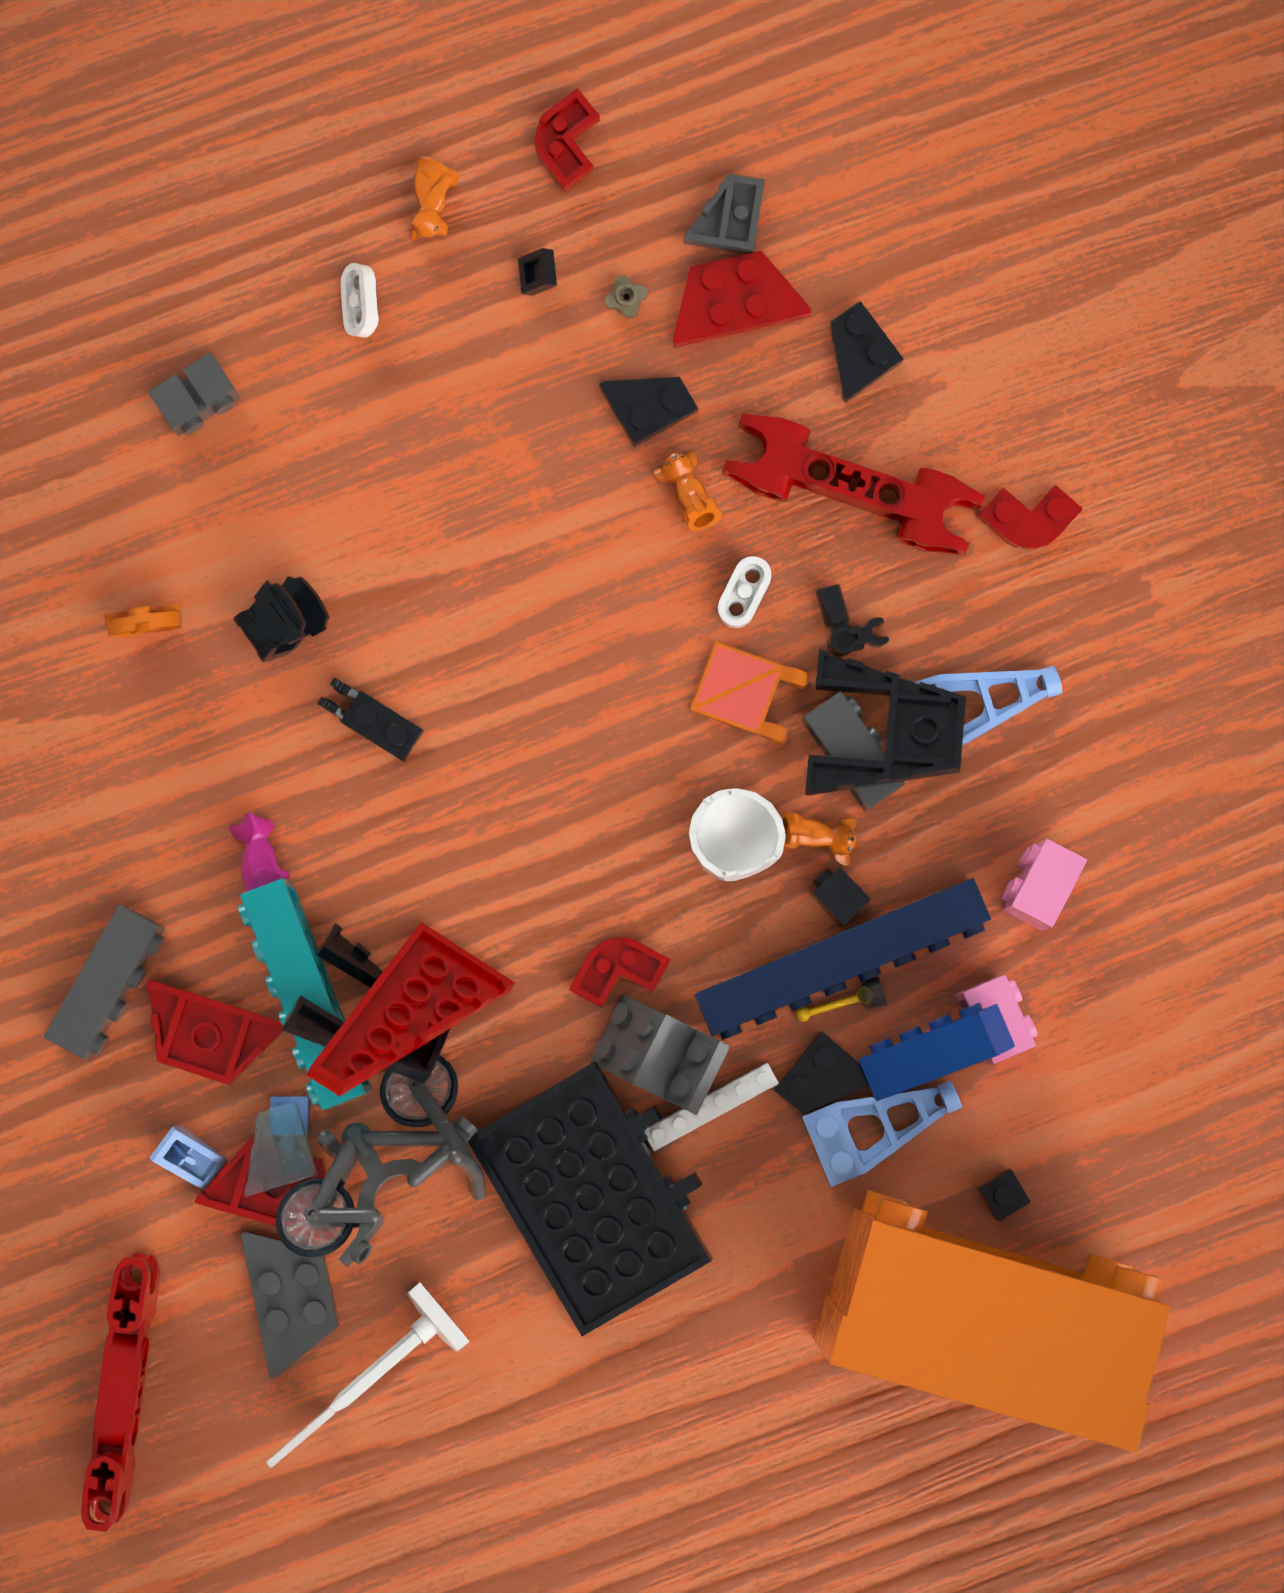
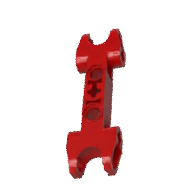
(918, 504)
(120, 1391)

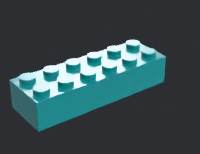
(295, 970)

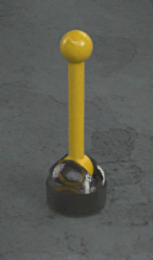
(869, 994)

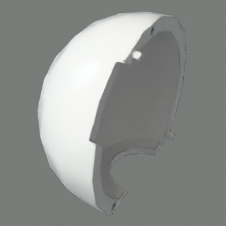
(736, 834)

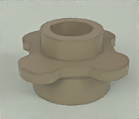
(628, 307)

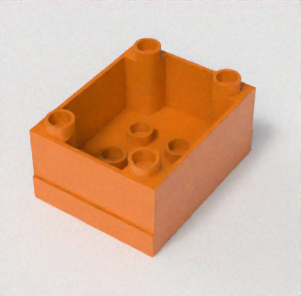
(994, 1325)

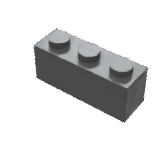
(842, 734)

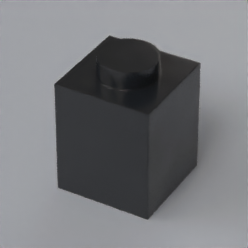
(839, 895)

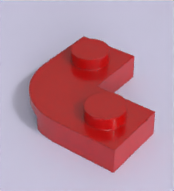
(556, 139)
(1030, 528)
(617, 958)

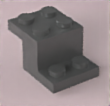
(659, 1054)

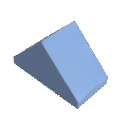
(188, 1157)

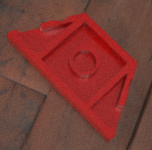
(735, 298)
(206, 1033)
(228, 1187)

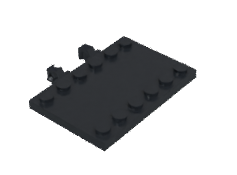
(592, 1197)

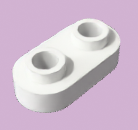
(359, 300)
(744, 593)

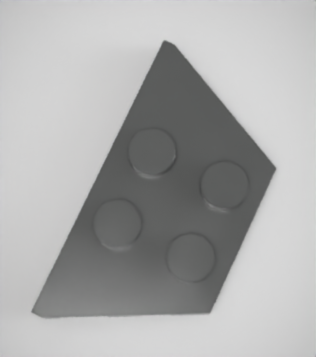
(290, 1299)

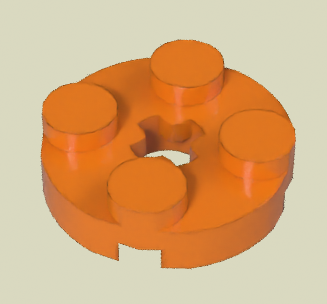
(143, 621)

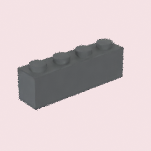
(105, 982)

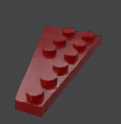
(413, 1000)

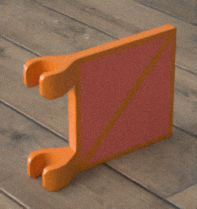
(741, 688)

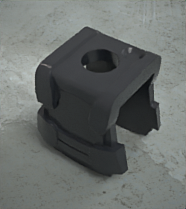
(282, 617)

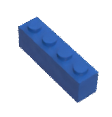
(936, 1052)

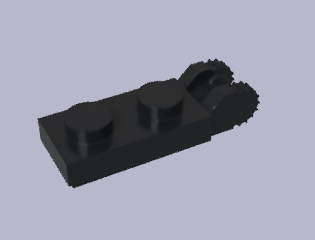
(374, 721)

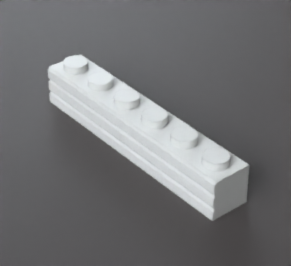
(714, 1105)

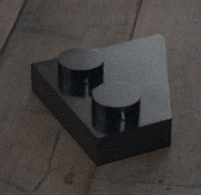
(861, 350)
(648, 405)
(821, 1076)

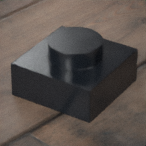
(537, 271)
(1004, 1195)

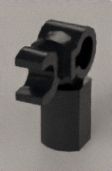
(843, 638)

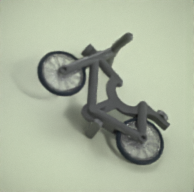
(321, 1213)

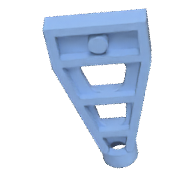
(980, 683)
(836, 1147)

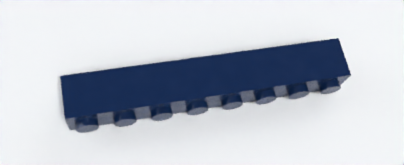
(842, 957)

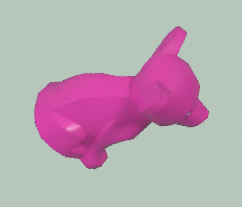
(259, 858)

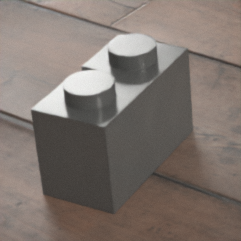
(197, 397)

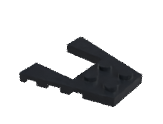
(921, 729)
(319, 1026)

